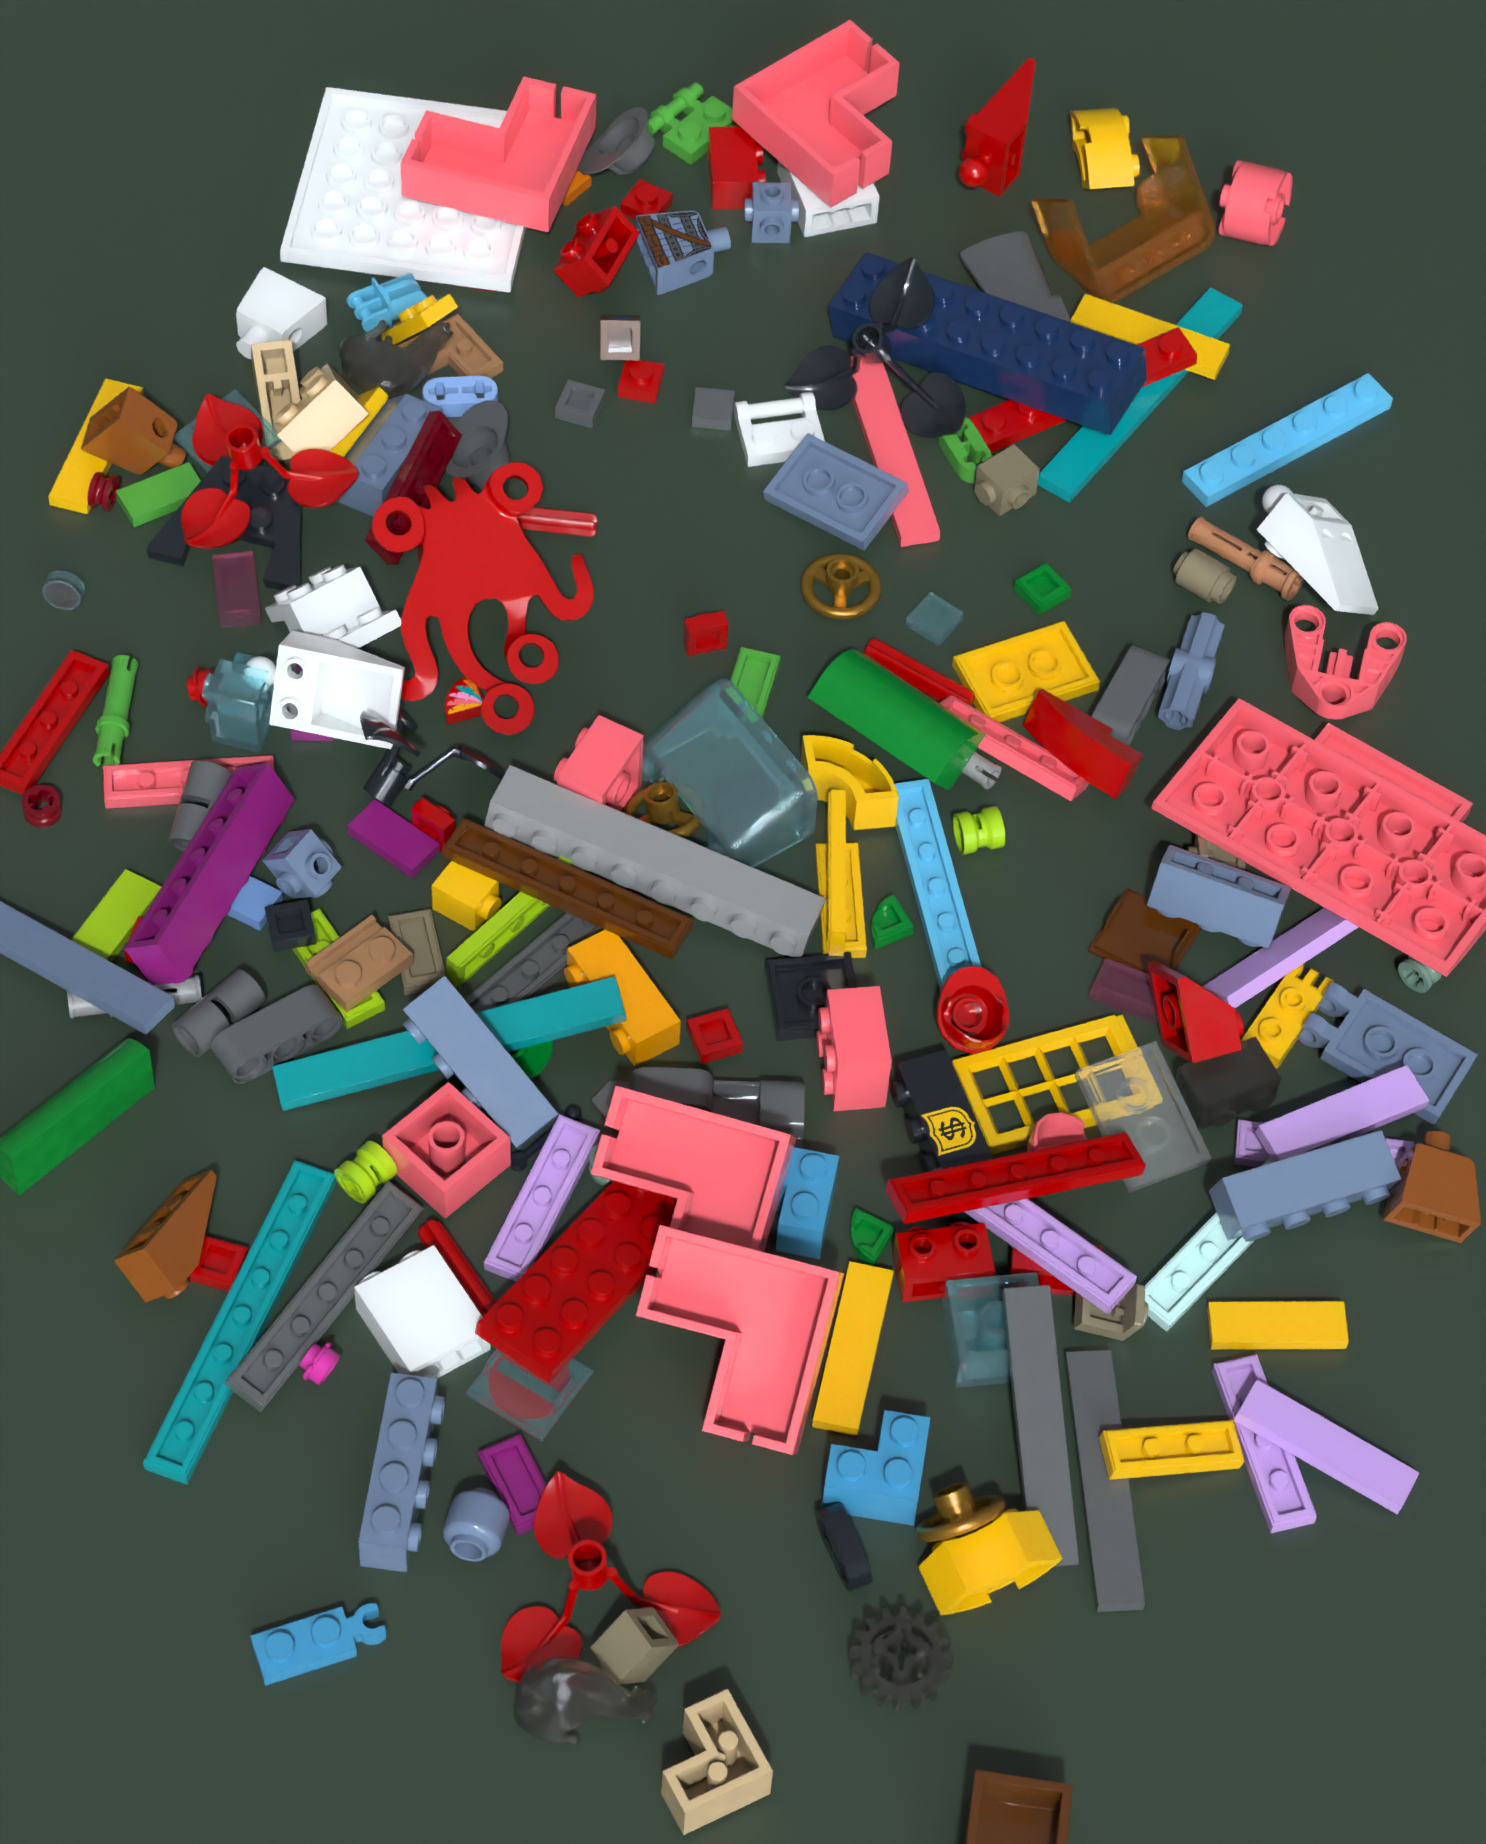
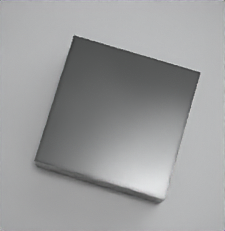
(580, 403)
(713, 408)

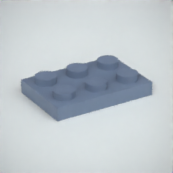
(836, 491)

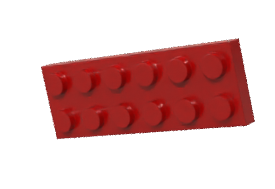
(579, 1280)

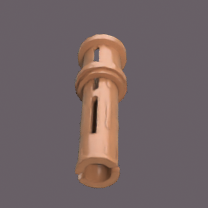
(1262, 566)

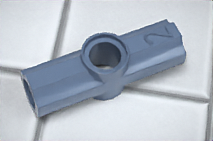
(1191, 671)

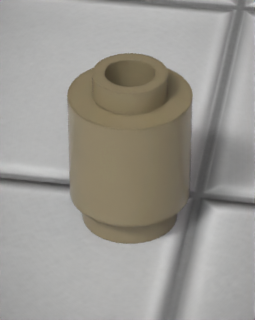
(1204, 576)

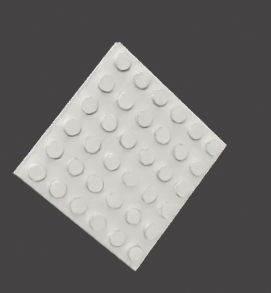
(353, 206)

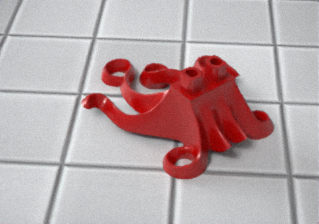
(474, 554)

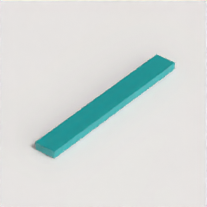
(1091, 448)
(401, 1057)
(240, 1322)

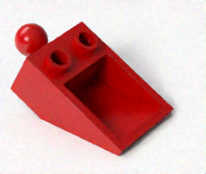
(998, 135)

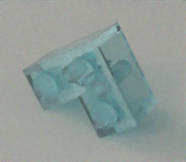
(238, 703)

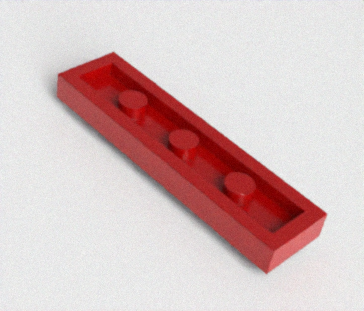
(50, 721)

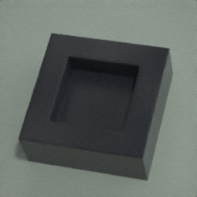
(290, 925)

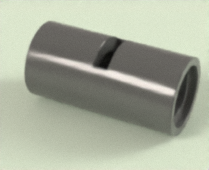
(199, 793)
(220, 1008)

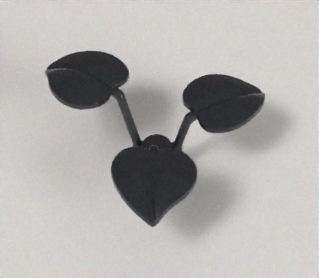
(903, 300)
(391, 773)

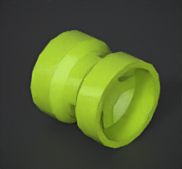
(979, 830)
(366, 1172)

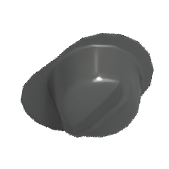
(622, 146)
(482, 443)

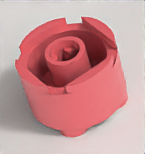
(1255, 203)

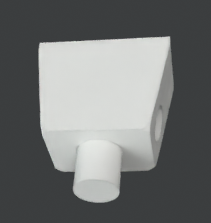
(278, 311)

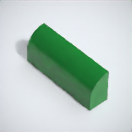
(897, 717)
(75, 1114)

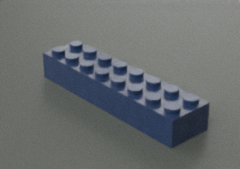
(1004, 348)

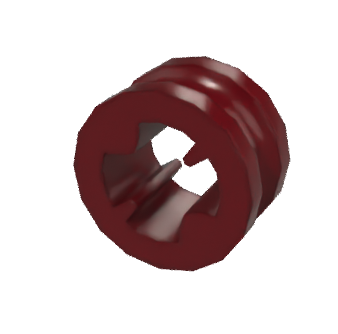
(103, 491)
(33, 798)

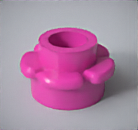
(319, 1363)

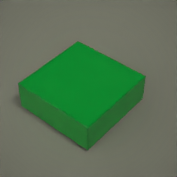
(1042, 589)

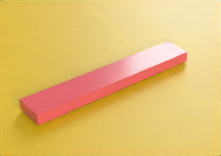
(893, 453)

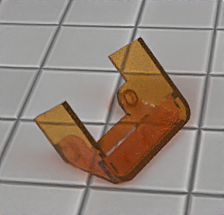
(1169, 231)

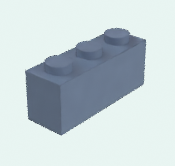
(1218, 897)

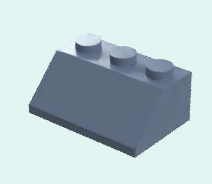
(383, 450)

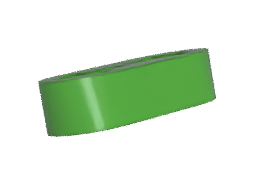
(958, 452)

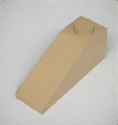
(275, 384)

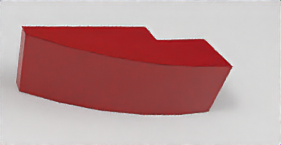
(1082, 744)

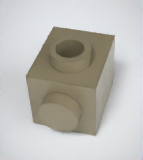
(1006, 480)
(634, 1646)

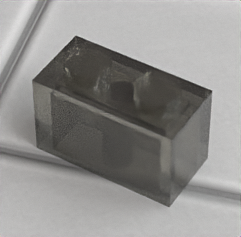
(1228, 1085)

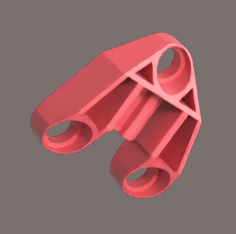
(1335, 686)

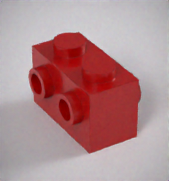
(596, 251)
(933, 1256)

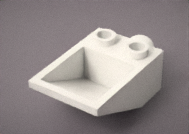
(1319, 547)
(331, 687)

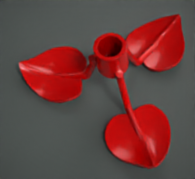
(233, 431)
(574, 1525)

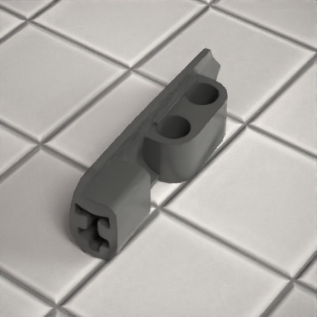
(1012, 271)
(763, 1103)

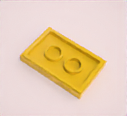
(1015, 669)

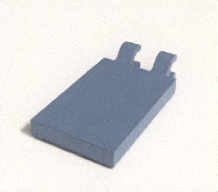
(1384, 1038)

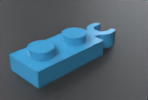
(314, 1642)

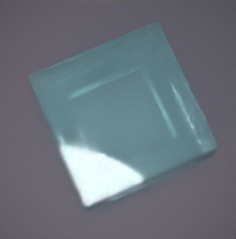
(934, 618)

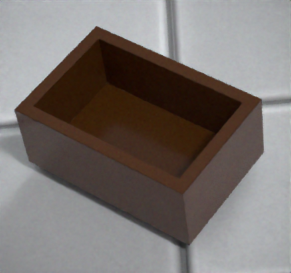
(1017, 1810)

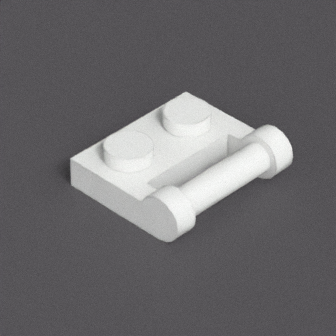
(775, 440)

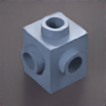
(771, 212)
(302, 864)

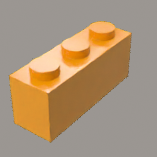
(650, 1022)

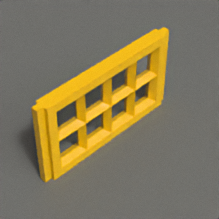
(1112, 1027)

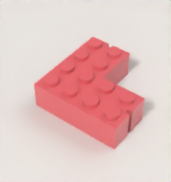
(814, 107)
(504, 171)
(714, 1165)
(772, 1322)

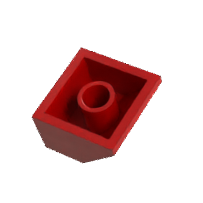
(1192, 1018)

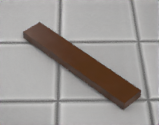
(568, 888)

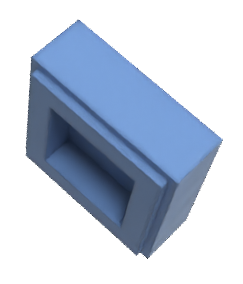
(251, 902)

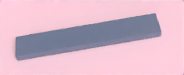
(82, 971)

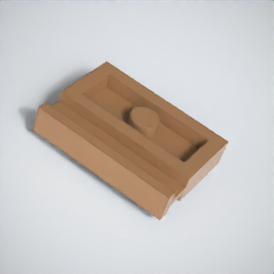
(359, 963)

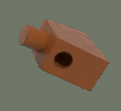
(133, 434)
(1435, 1191)

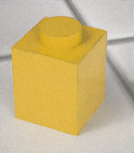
(465, 896)

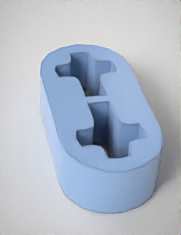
(459, 393)

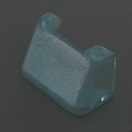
(733, 775)

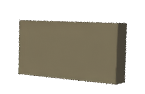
(419, 936)

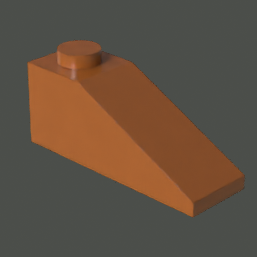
(170, 1241)

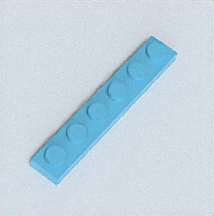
(1286, 440)
(934, 880)

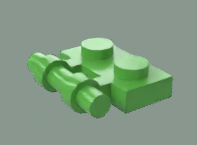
(690, 136)

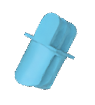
(385, 300)

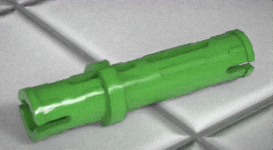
(113, 723)

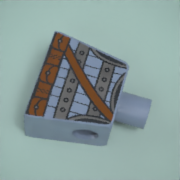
(678, 248)

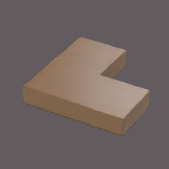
(465, 352)

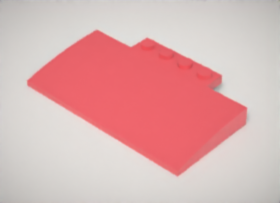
(1339, 830)

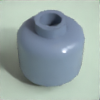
(476, 1524)

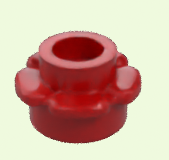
(195, 685)

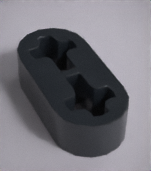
(843, 1547)

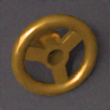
(841, 577)
(662, 808)
(958, 1513)

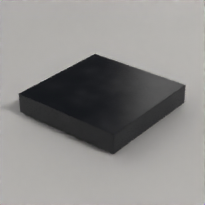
(800, 987)

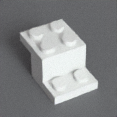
(334, 607)

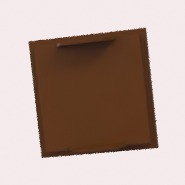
(1143, 935)

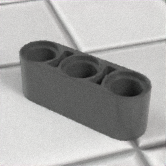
(1132, 692)
(276, 1034)

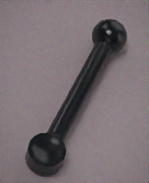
(519, 1159)

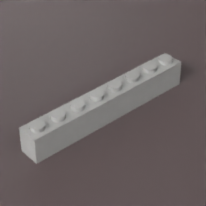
(654, 862)

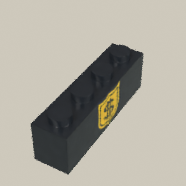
(938, 1116)

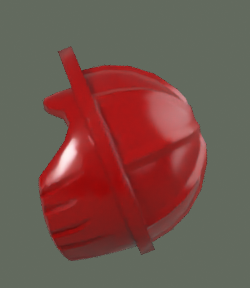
(972, 1010)

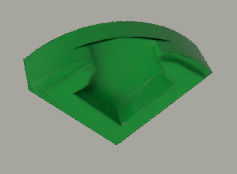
(889, 923)
(869, 1236)

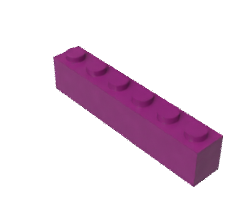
(209, 875)

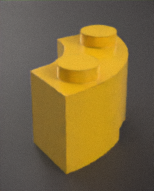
(1103, 148)
(868, 786)
(1007, 1551)

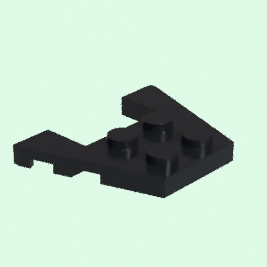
(272, 524)

